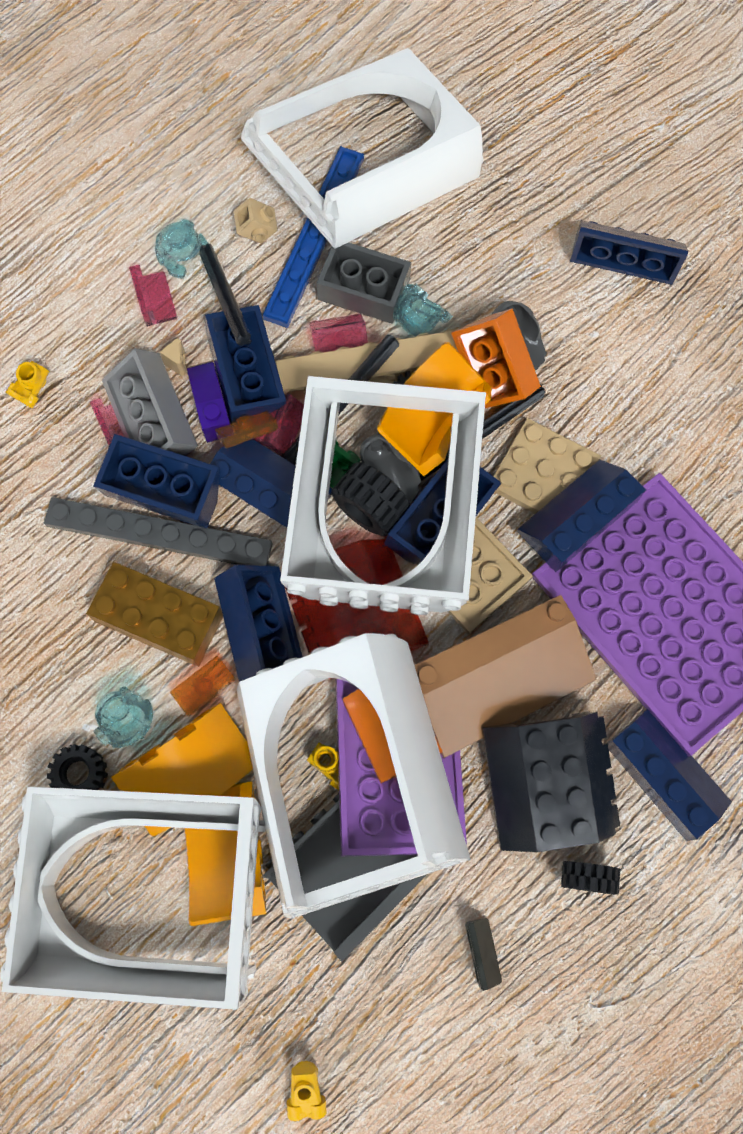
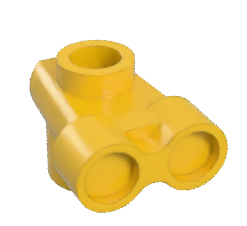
(30, 380)
(330, 770)
(305, 1093)

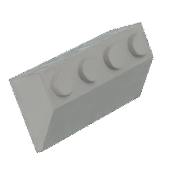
(148, 403)

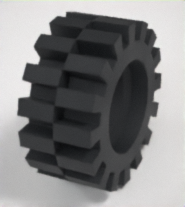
(74, 754)
(590, 877)

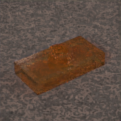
(246, 429)
(202, 686)

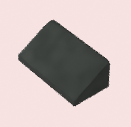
(483, 953)

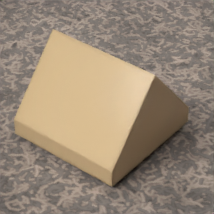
(174, 357)

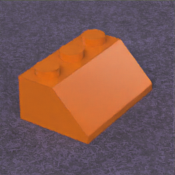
(499, 355)
(371, 734)

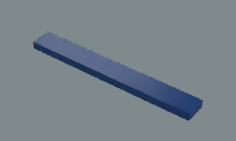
(308, 246)

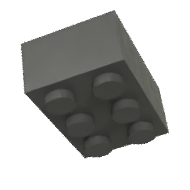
(363, 281)

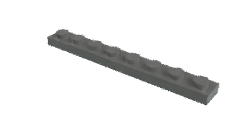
(157, 533)

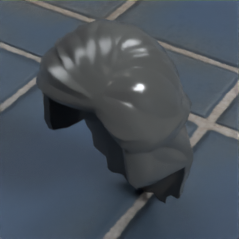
(529, 328)
(384, 457)

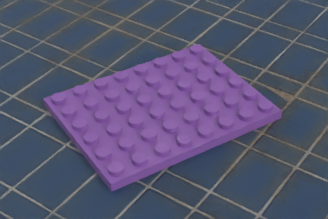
(662, 612)

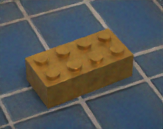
(155, 613)

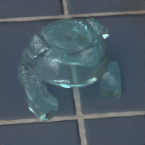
(178, 243)
(417, 313)
(122, 718)

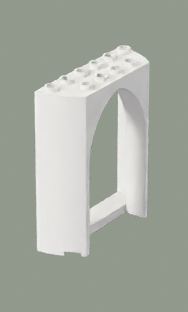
(395, 188)
(309, 558)
(388, 678)
(55, 960)

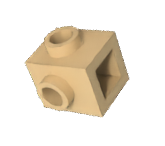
(255, 220)

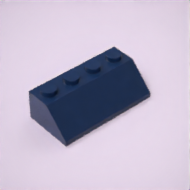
(628, 252)
(247, 371)
(258, 478)
(159, 481)
(581, 513)
(421, 523)
(257, 618)
(669, 776)

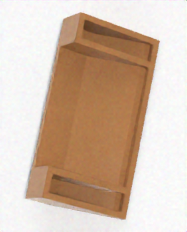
(504, 674)

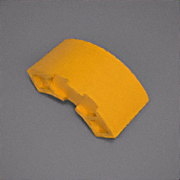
(424, 434)
(198, 760)
(212, 870)

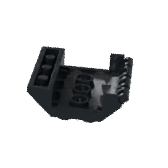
(551, 783)

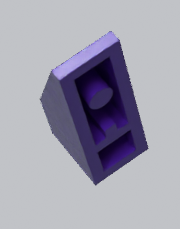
(208, 399)

